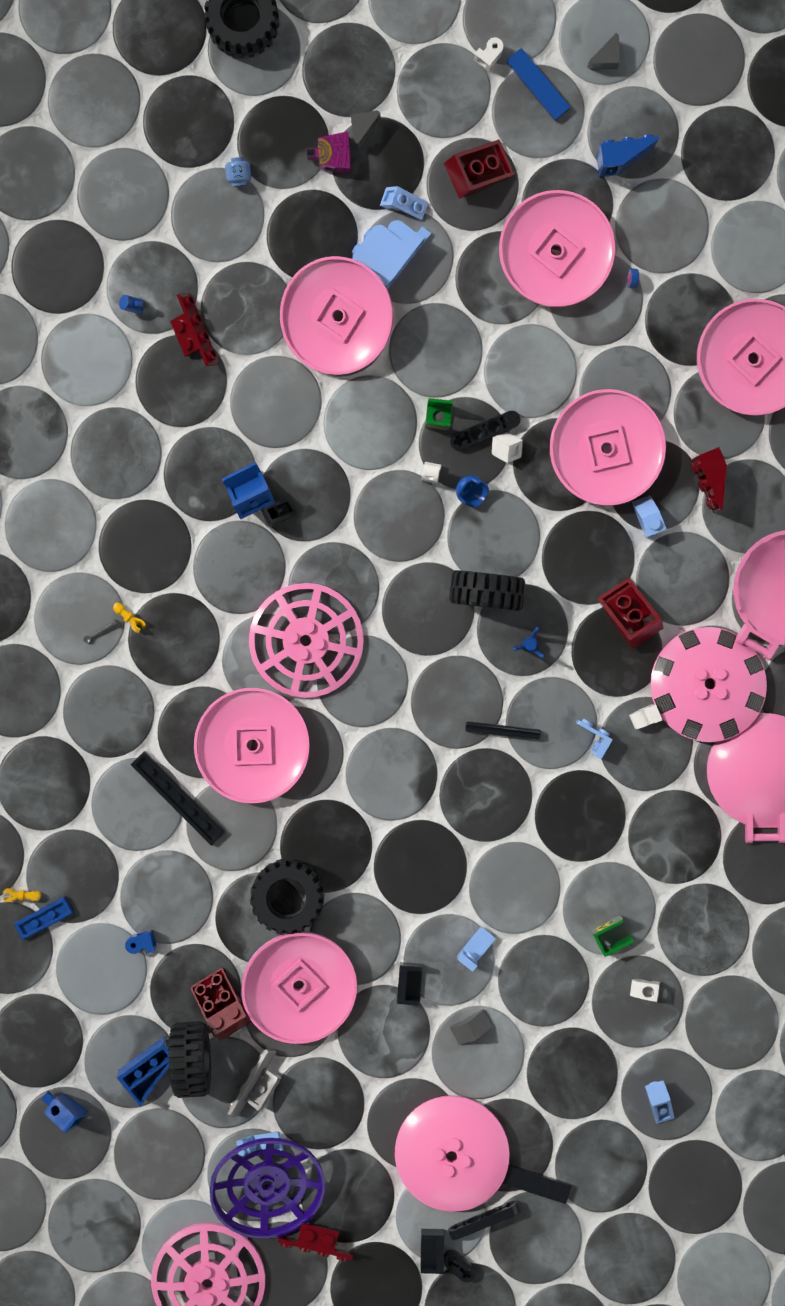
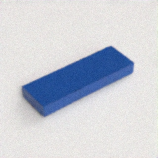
(44, 918)

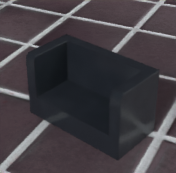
(409, 983)
(432, 1251)

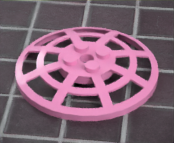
(319, 640)
(208, 1269)

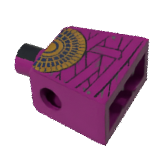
(332, 153)

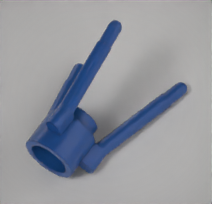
(530, 644)

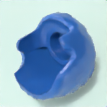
(471, 490)

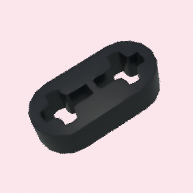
(456, 1269)

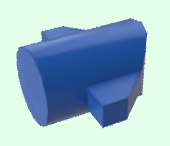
(131, 304)

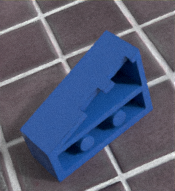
(145, 1070)

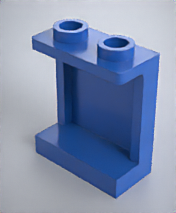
(248, 490)

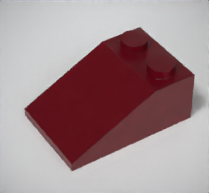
(478, 168)
(631, 613)

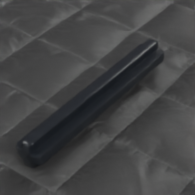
(502, 730)

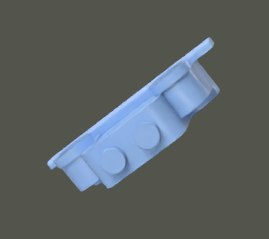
(389, 249)

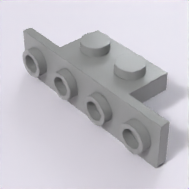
(258, 1086)

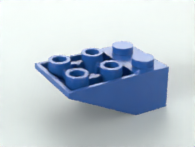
(620, 155)

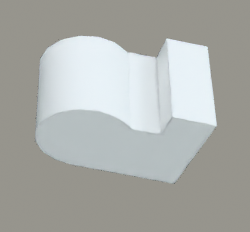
(490, 55)
(431, 473)
(645, 716)
(645, 989)

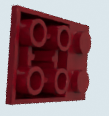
(712, 476)
(220, 1004)

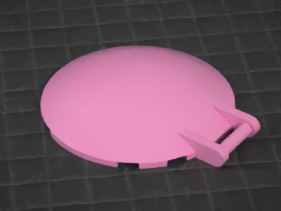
(761, 593)
(749, 776)

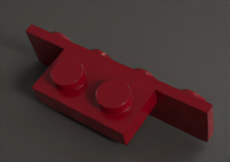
(191, 331)
(316, 1239)

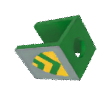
(438, 405)
(615, 946)

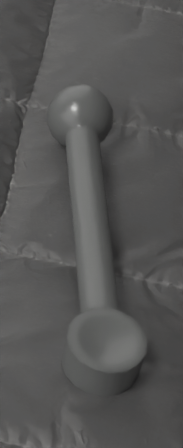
(87, 639)

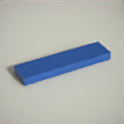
(538, 84)

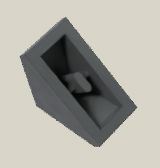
(607, 56)
(363, 125)
(471, 1027)

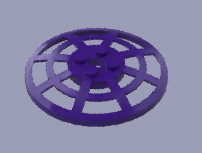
(267, 1194)

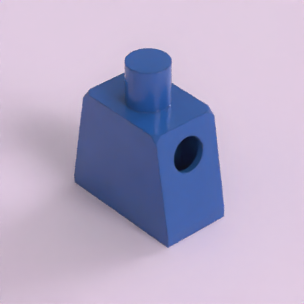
(63, 1111)

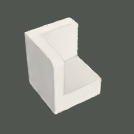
(507, 447)

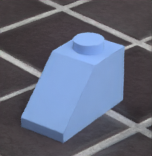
(648, 516)
(659, 1101)

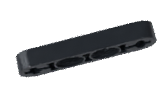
(484, 428)
(484, 1220)

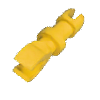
(128, 617)
(22, 895)

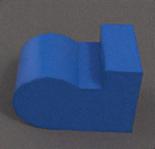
(141, 941)

